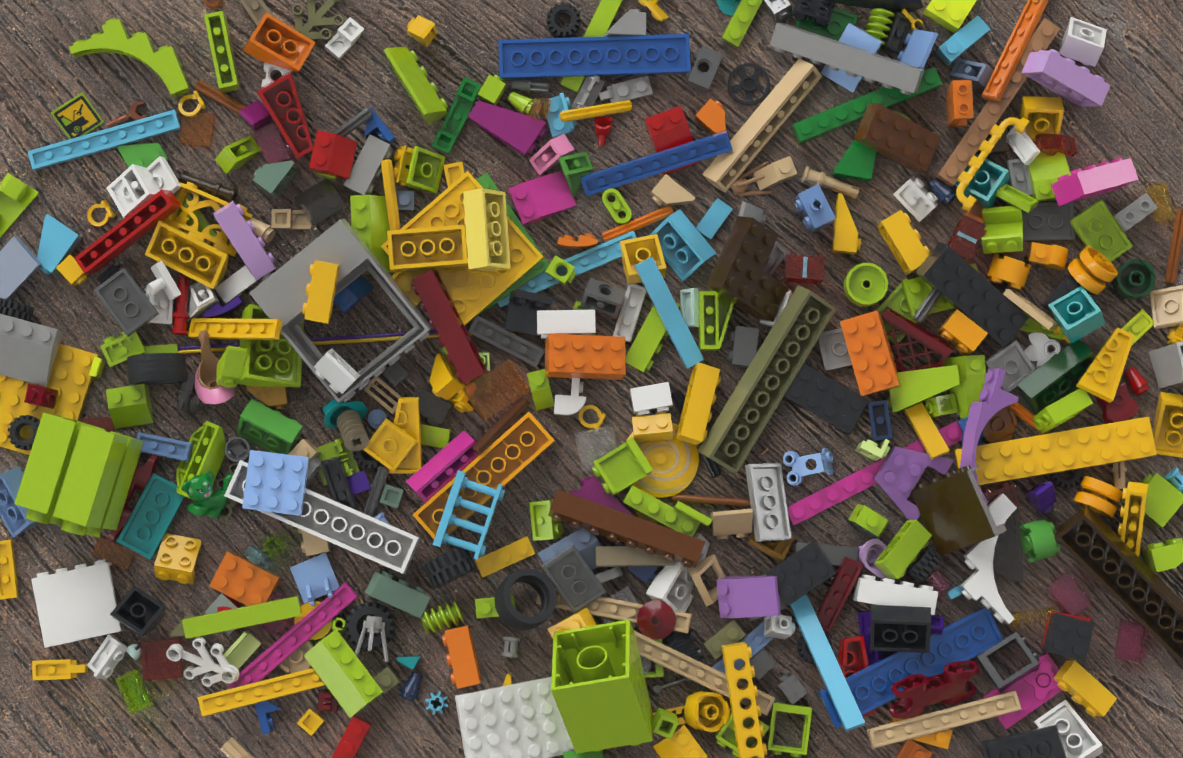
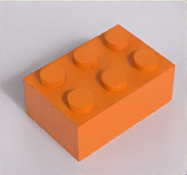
(244, 580)
(462, 656)

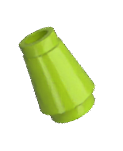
(521, 103)

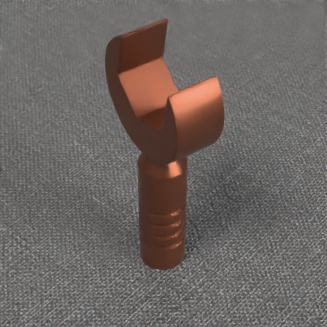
(126, 117)

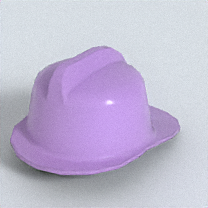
(869, 553)

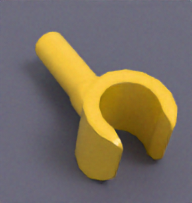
(912, 20)

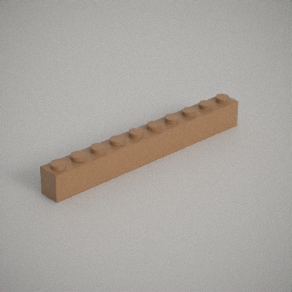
(993, 109)

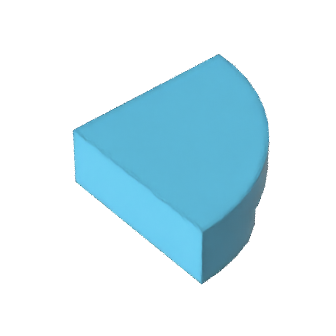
(952, 593)

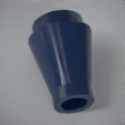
(942, 191)
(411, 687)

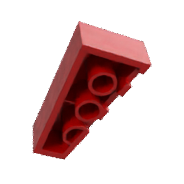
(287, 111)
(853, 658)

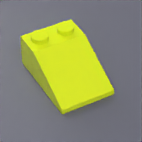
(949, 12)

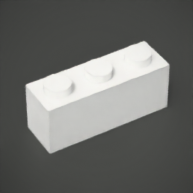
(565, 322)

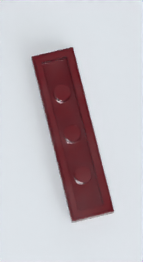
(838, 593)

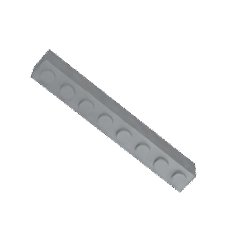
(846, 57)

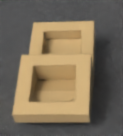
(289, 220)

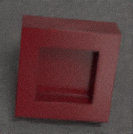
(327, 702)

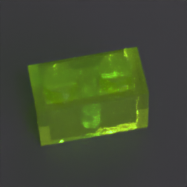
(133, 691)

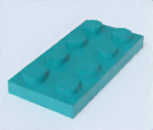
(151, 517)

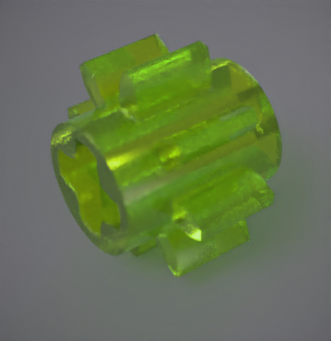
(270, 540)

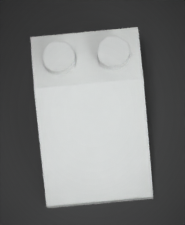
(1074, 733)

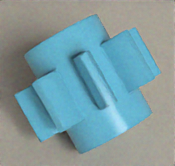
(441, 700)

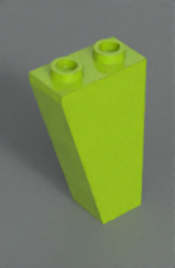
(922, 385)

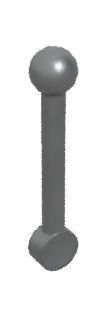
(657, 688)

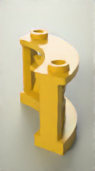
(220, 240)

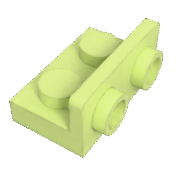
(871, 450)

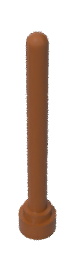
(711, 500)

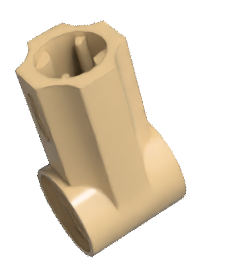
(234, 749)

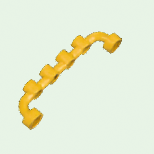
(985, 148)

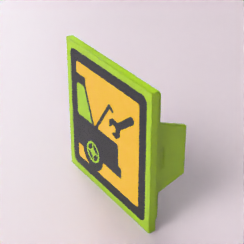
(77, 116)

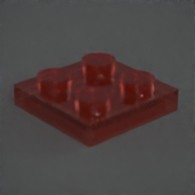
(156, 663)

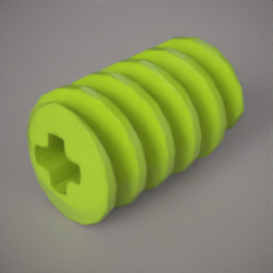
(878, 22)
(442, 617)

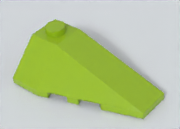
(972, 379)

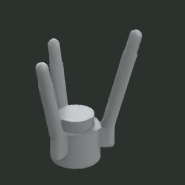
(373, 625)

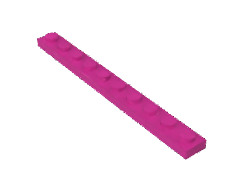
(857, 481)

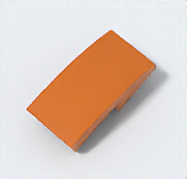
(585, 241)

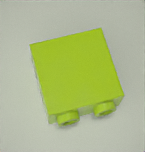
(1162, 500)

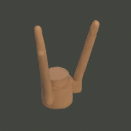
(740, 184)

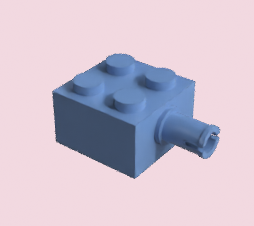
(814, 209)

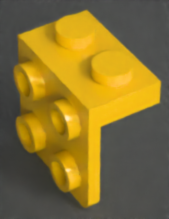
(177, 558)

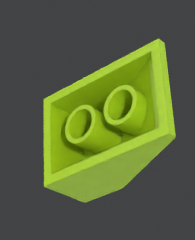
(1044, 172)

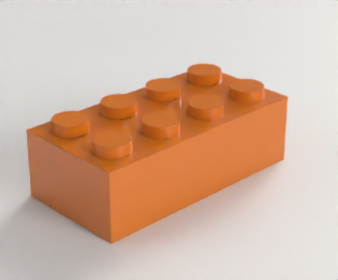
(870, 353)
(585, 356)

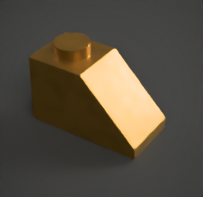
(271, 396)

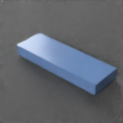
(166, 447)

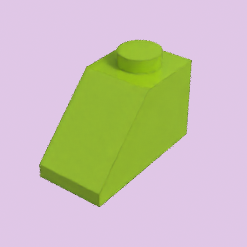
(237, 154)
(231, 366)

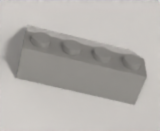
(27, 350)

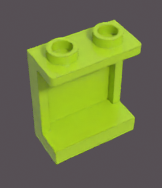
(621, 467)

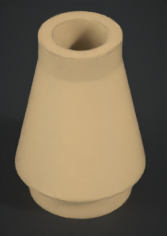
(263, 230)

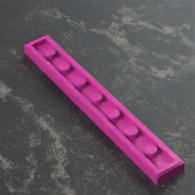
(296, 636)

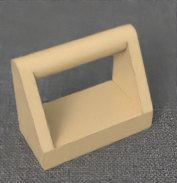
(710, 596)

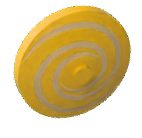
(672, 464)

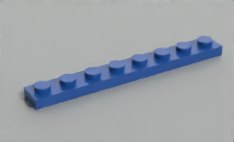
(656, 163)

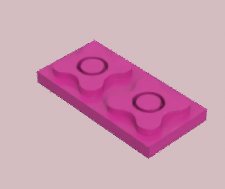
(1031, 690)

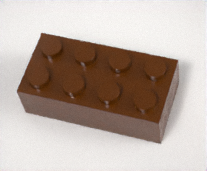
(897, 138)

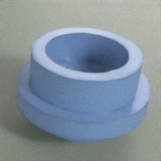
(376, 418)

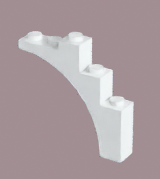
(980, 557)

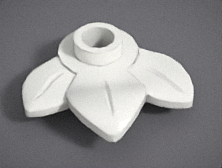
(1038, 349)

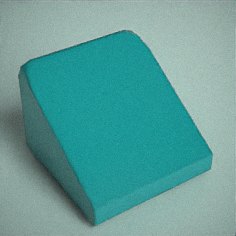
(409, 661)

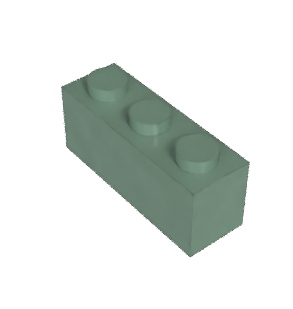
(398, 593)

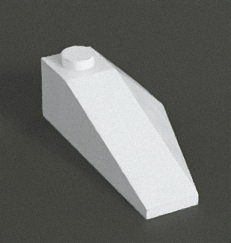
(675, 584)

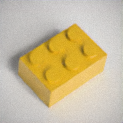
(903, 241)

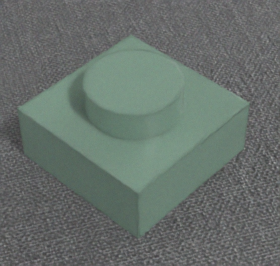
(391, 496)

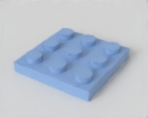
(275, 482)

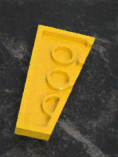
(1107, 367)
(408, 419)

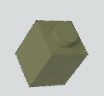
(387, 679)

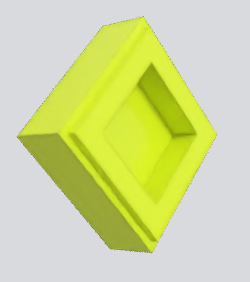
(97, 367)

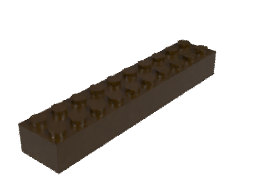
(1125, 577)

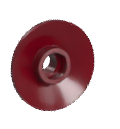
(665, 615)

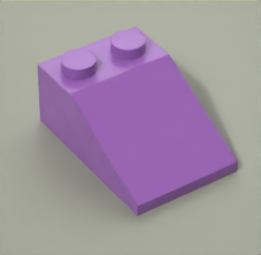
(748, 596)

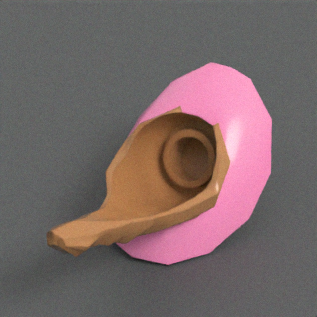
(206, 376)

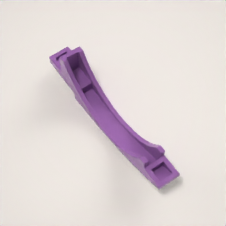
(990, 402)

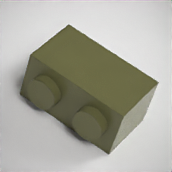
(728, 634)

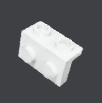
(107, 657)

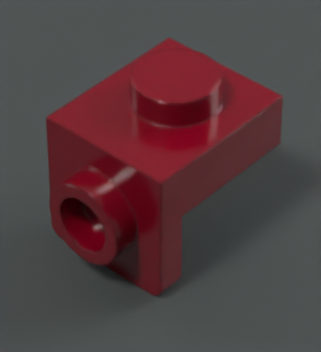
(41, 396)

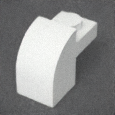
(570, 405)

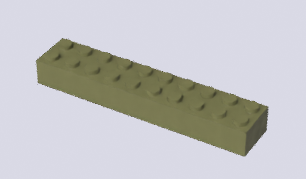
(767, 379)

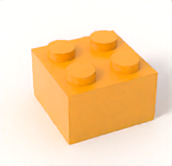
(961, 332)

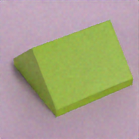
(425, 170)

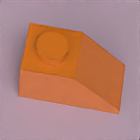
(712, 117)

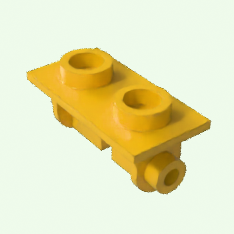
(403, 157)

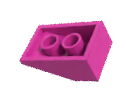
(542, 198)

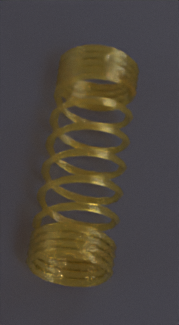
(1016, 622)

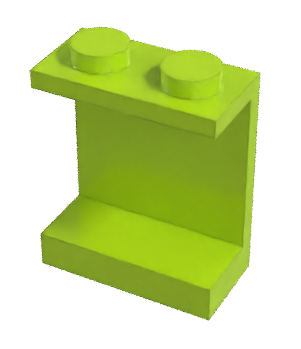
(1003, 229)

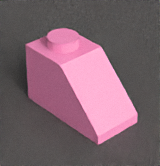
(550, 153)

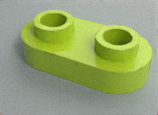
(617, 206)

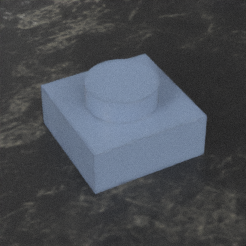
(406, 200)

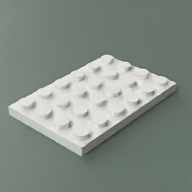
(512, 722)

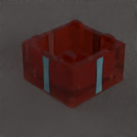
(966, 237)
(803, 269)

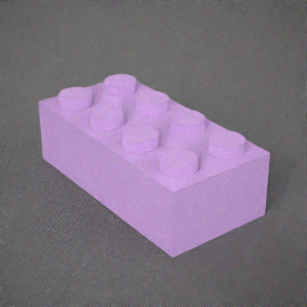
(1066, 78)

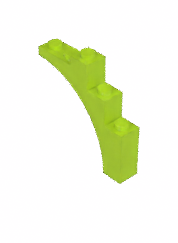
(116, 40)

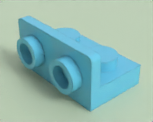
(557, 127)

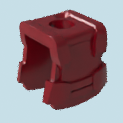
(1121, 408)

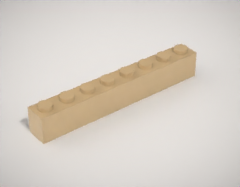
(763, 124)

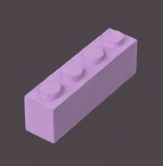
(244, 240)

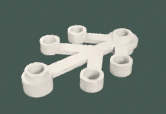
(226, 672)

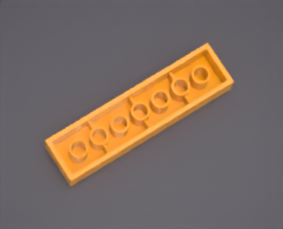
(494, 466)

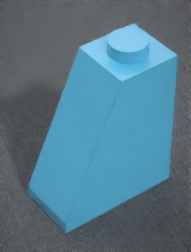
(55, 244)

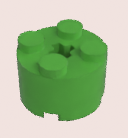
(1038, 540)

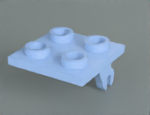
(315, 578)

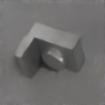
(780, 9)

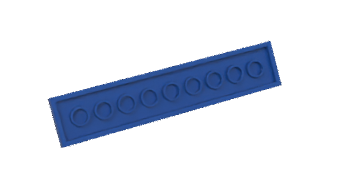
(594, 56)
(957, 643)

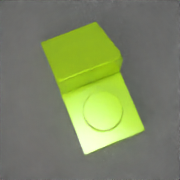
(540, 390)

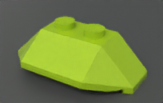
(206, 454)

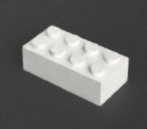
(887, 593)

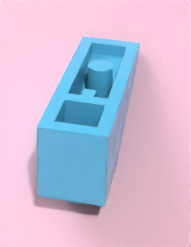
(962, 40)

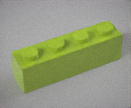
(222, 51)
(647, 342)
(660, 511)

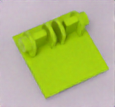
(336, 449)

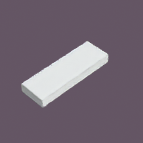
(630, 312)

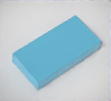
(714, 219)

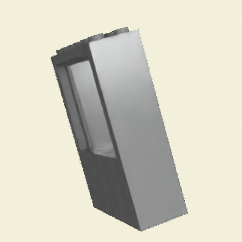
(284, 294)

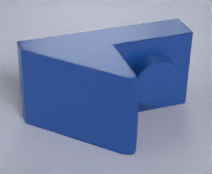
(375, 124)
(266, 721)

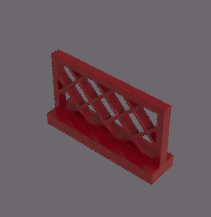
(920, 335)

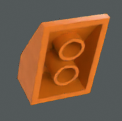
(279, 44)

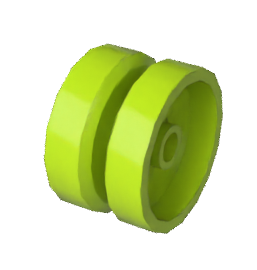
(872, 276)

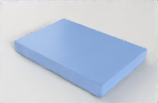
(857, 38)

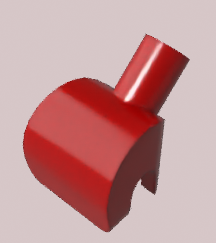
(602, 128)

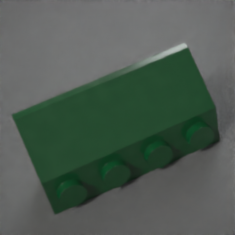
(1056, 376)

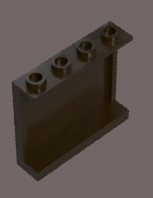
(955, 511)

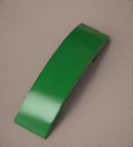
(457, 115)

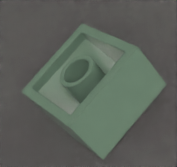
(275, 177)

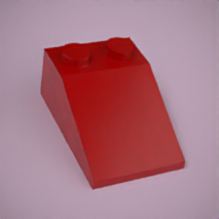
(668, 131)

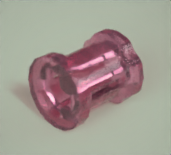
(938, 581)

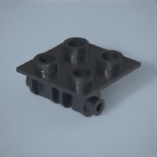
(816, 9)

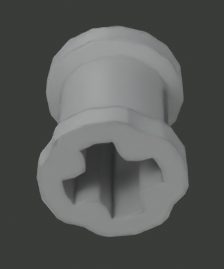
(510, 647)

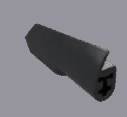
(890, 5)

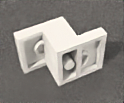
(140, 184)

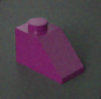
(256, 115)

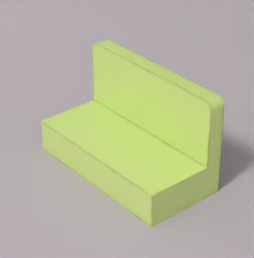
(242, 649)

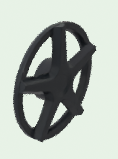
(748, 84)

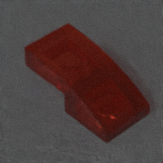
(1054, 143)

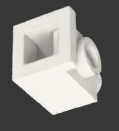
(778, 626)

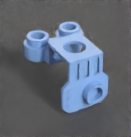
(823, 460)

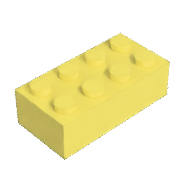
(486, 230)

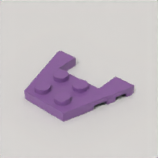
(901, 473)

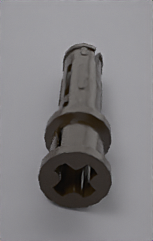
(213, 189)

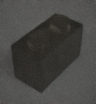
(432, 407)

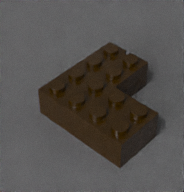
(741, 274)

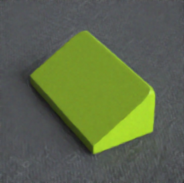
(434, 436)

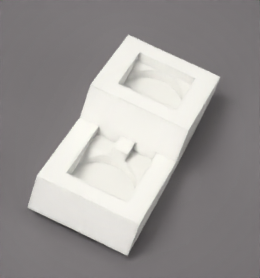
(344, 39)
(235, 284)

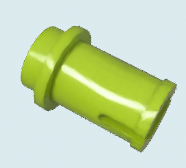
(339, 620)

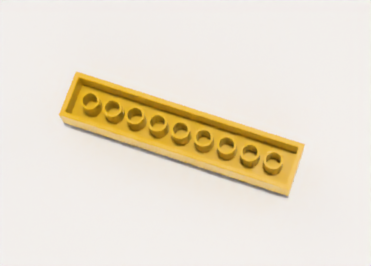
(1063, 451)

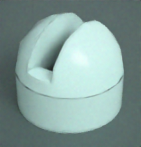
(132, 652)

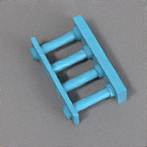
(449, 518)

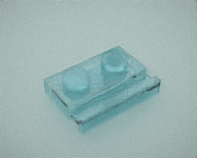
(255, 555)

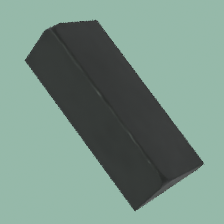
(896, 34)

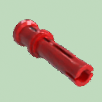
(180, 315)

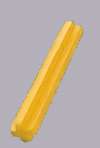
(595, 111)
(390, 195)

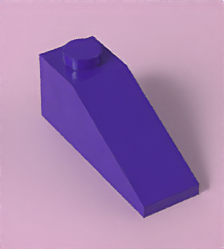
(1042, 497)

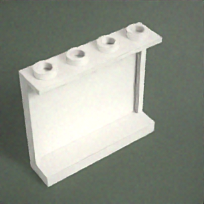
(76, 603)

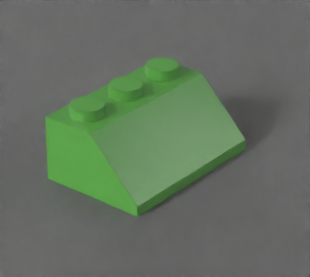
(268, 428)

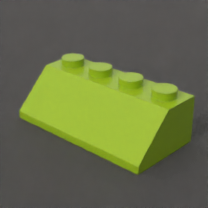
(371, 224)
(343, 673)

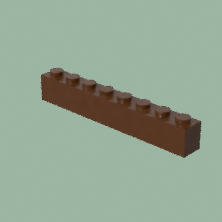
(626, 528)

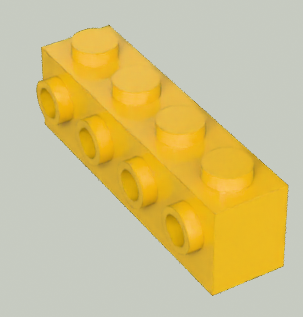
(698, 403)
(1133, 515)

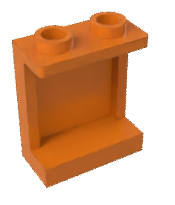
(959, 103)

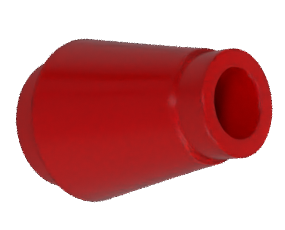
(1136, 381)

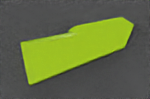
(14, 199)

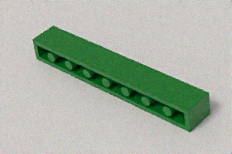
(854, 110)

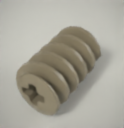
(352, 430)

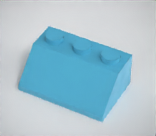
(683, 245)

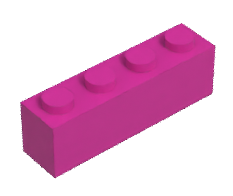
(443, 467)

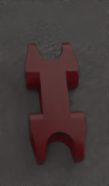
(140, 480)
(924, 691)

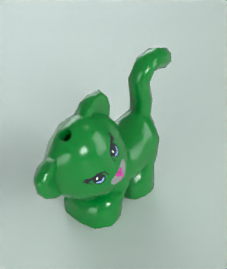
(208, 502)

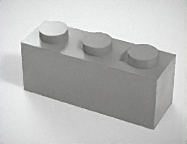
(368, 166)

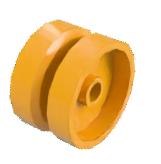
(1092, 270)
(1098, 496)

